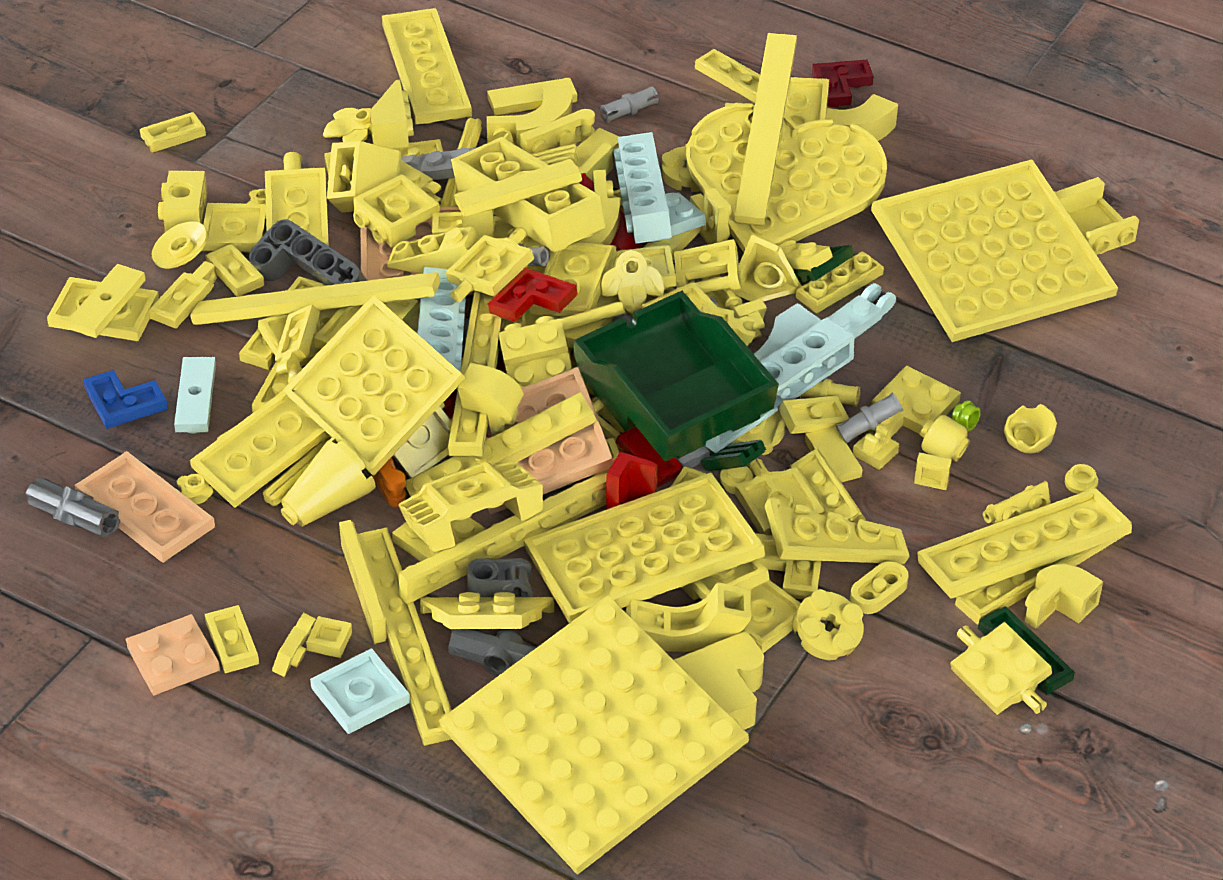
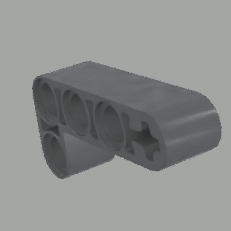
(290, 244)

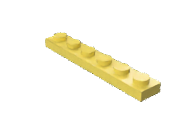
(516, 441)

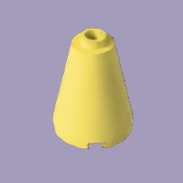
(326, 484)

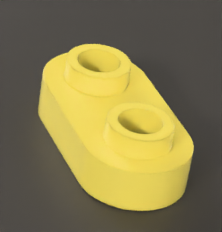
(873, 589)

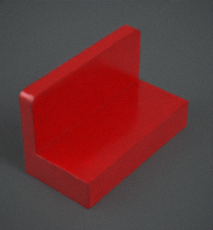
(629, 479)

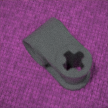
(499, 575)

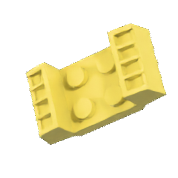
(466, 493)

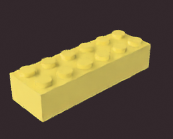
(549, 218)

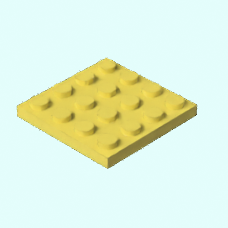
(374, 384)

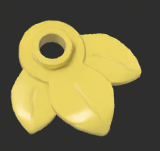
(350, 124)
(635, 285)

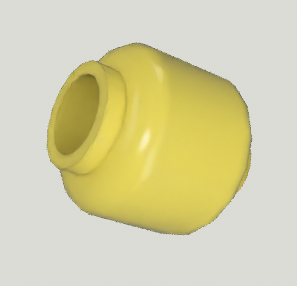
(944, 438)

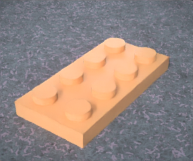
(147, 506)

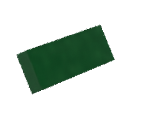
(1061, 671)

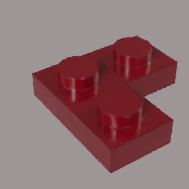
(841, 77)

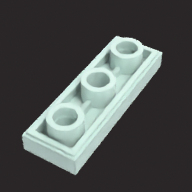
(195, 394)

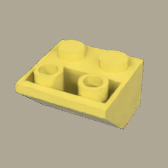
(357, 169)

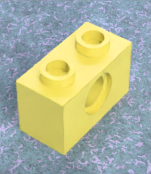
(183, 198)

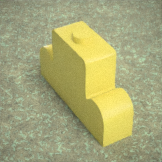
(729, 674)

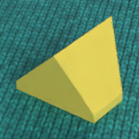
(765, 272)

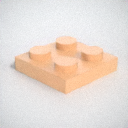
(172, 654)

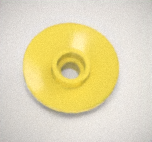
(179, 245)

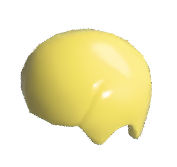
(1030, 429)

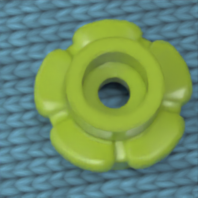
(966, 415)

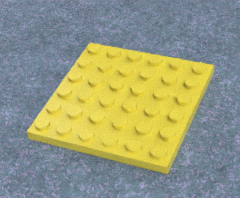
(993, 250)
(593, 733)

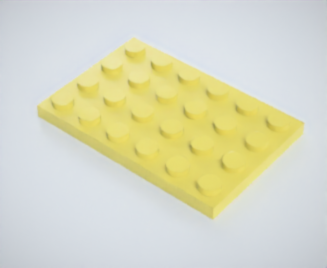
(644, 547)

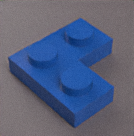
(123, 405)

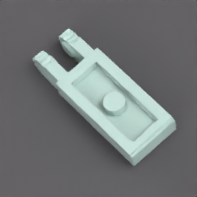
(861, 312)

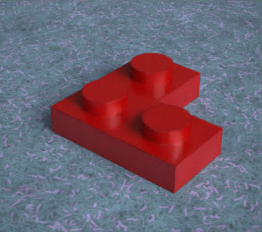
(528, 289)

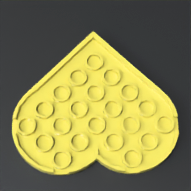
(818, 178)

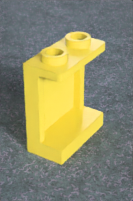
(1096, 218)

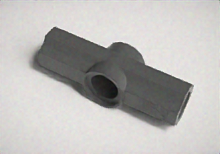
(73, 507)
(493, 651)

